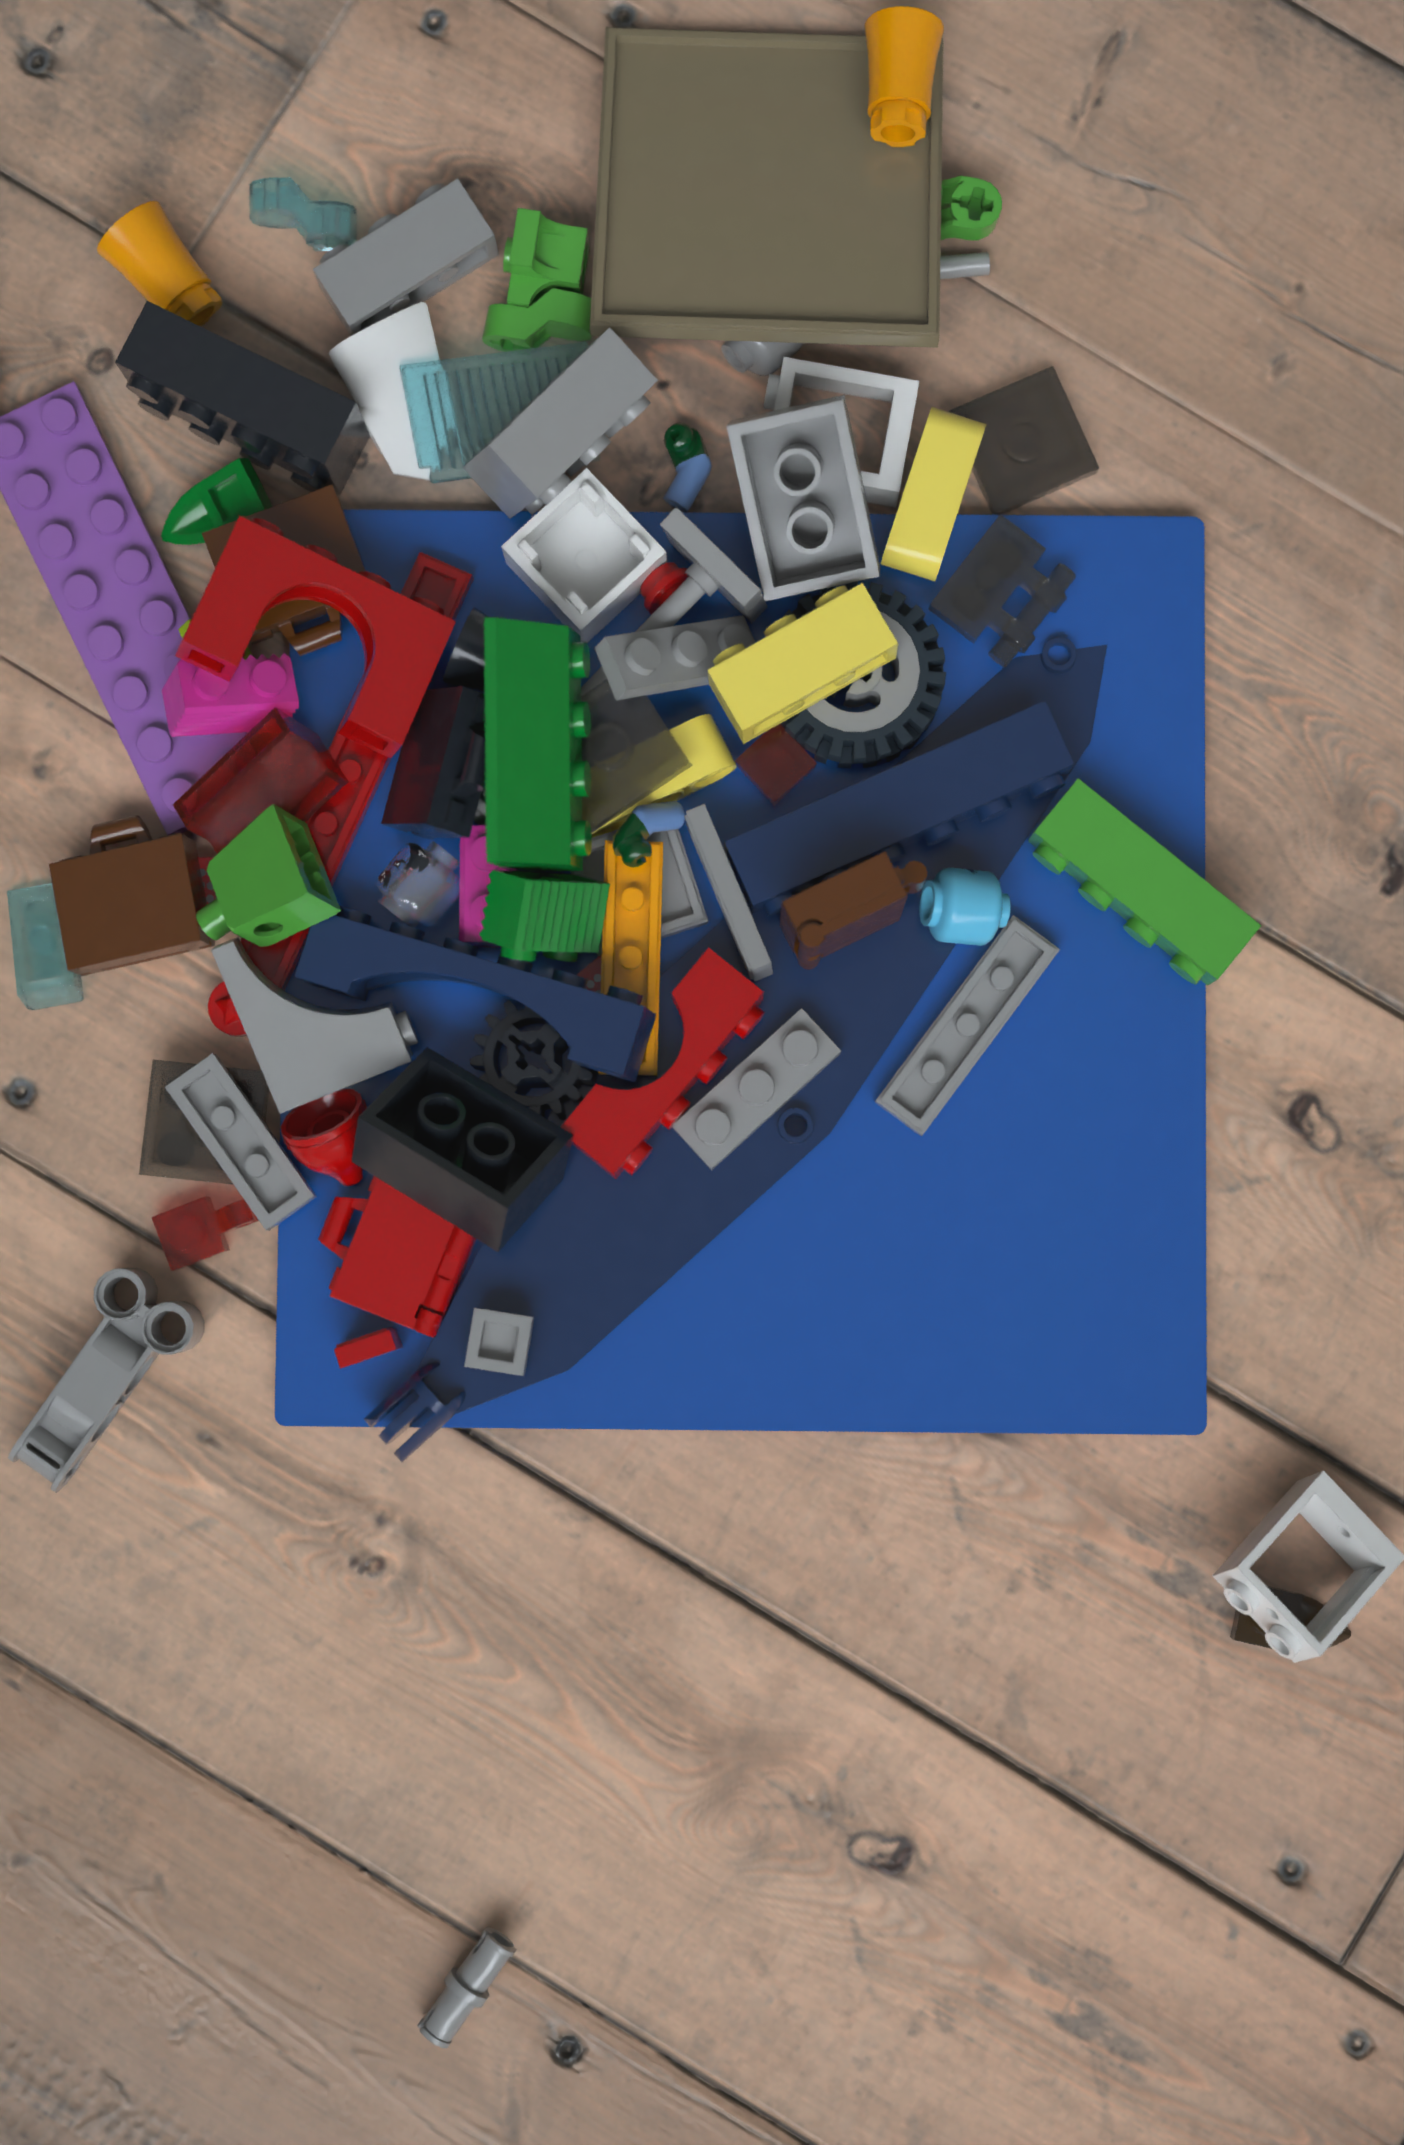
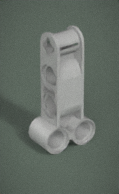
(102, 1376)

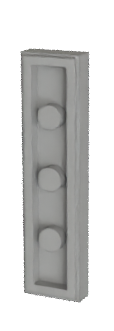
(967, 1025)

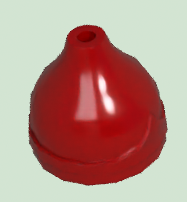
(324, 1134)

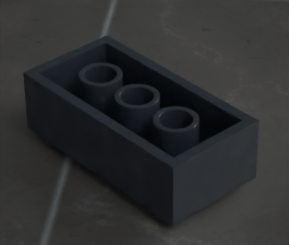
(242, 399)

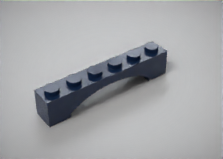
(601, 1029)

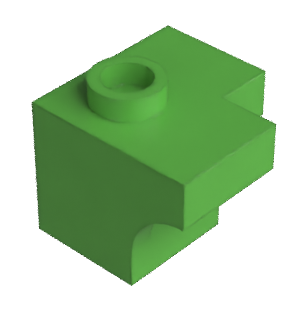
(544, 257)

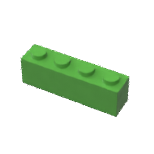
(1143, 884)

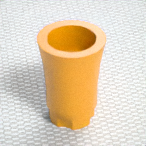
(902, 66)
(159, 264)

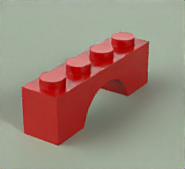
(617, 1123)

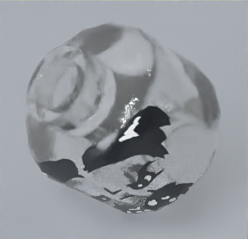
(419, 884)

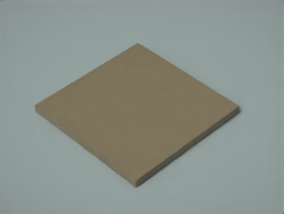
(756, 198)

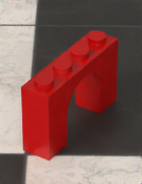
(397, 633)

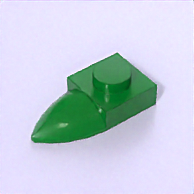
(215, 502)

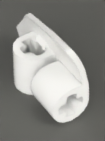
(372, 375)

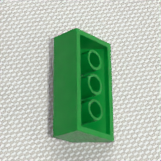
(535, 746)

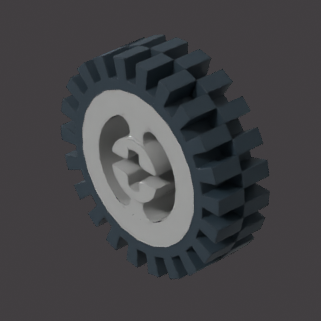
(902, 706)

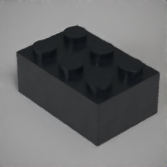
(461, 1148)

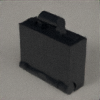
(440, 766)

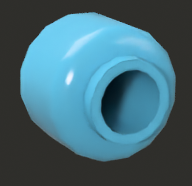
(964, 906)

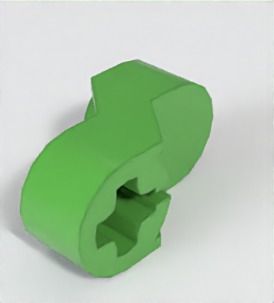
(968, 208)
(554, 315)

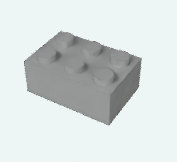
(563, 427)
(804, 498)

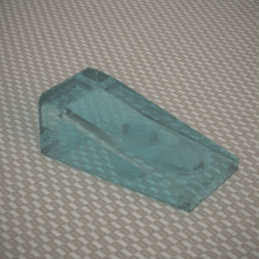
(39, 950)

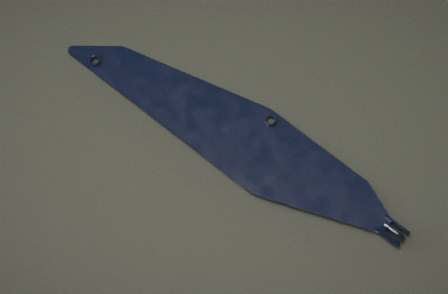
(614, 1242)

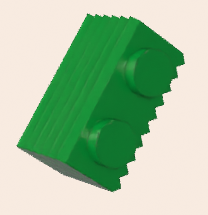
(544, 914)

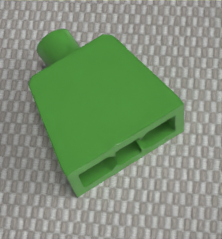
(268, 882)

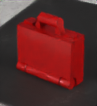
(399, 1260)

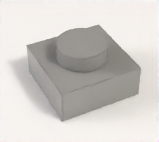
(499, 1342)

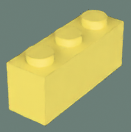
(801, 661)

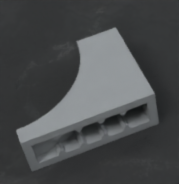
(307, 1046)

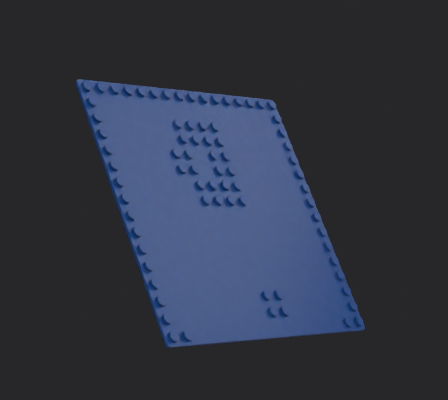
(971, 1279)

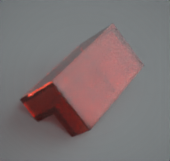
(270, 765)

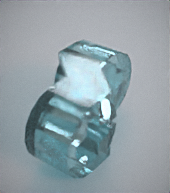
(284, 205)

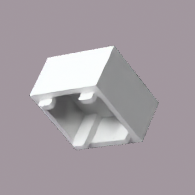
(584, 555)

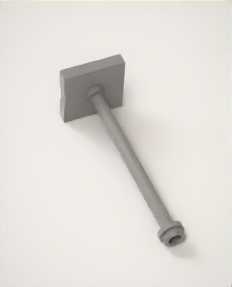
(708, 572)

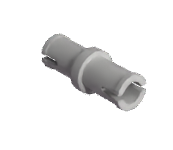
(466, 1987)

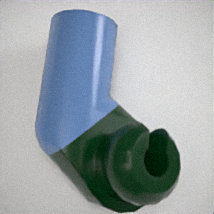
(691, 464)
(643, 821)

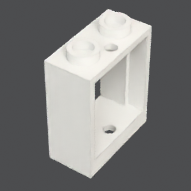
(902, 392)
(1346, 1531)

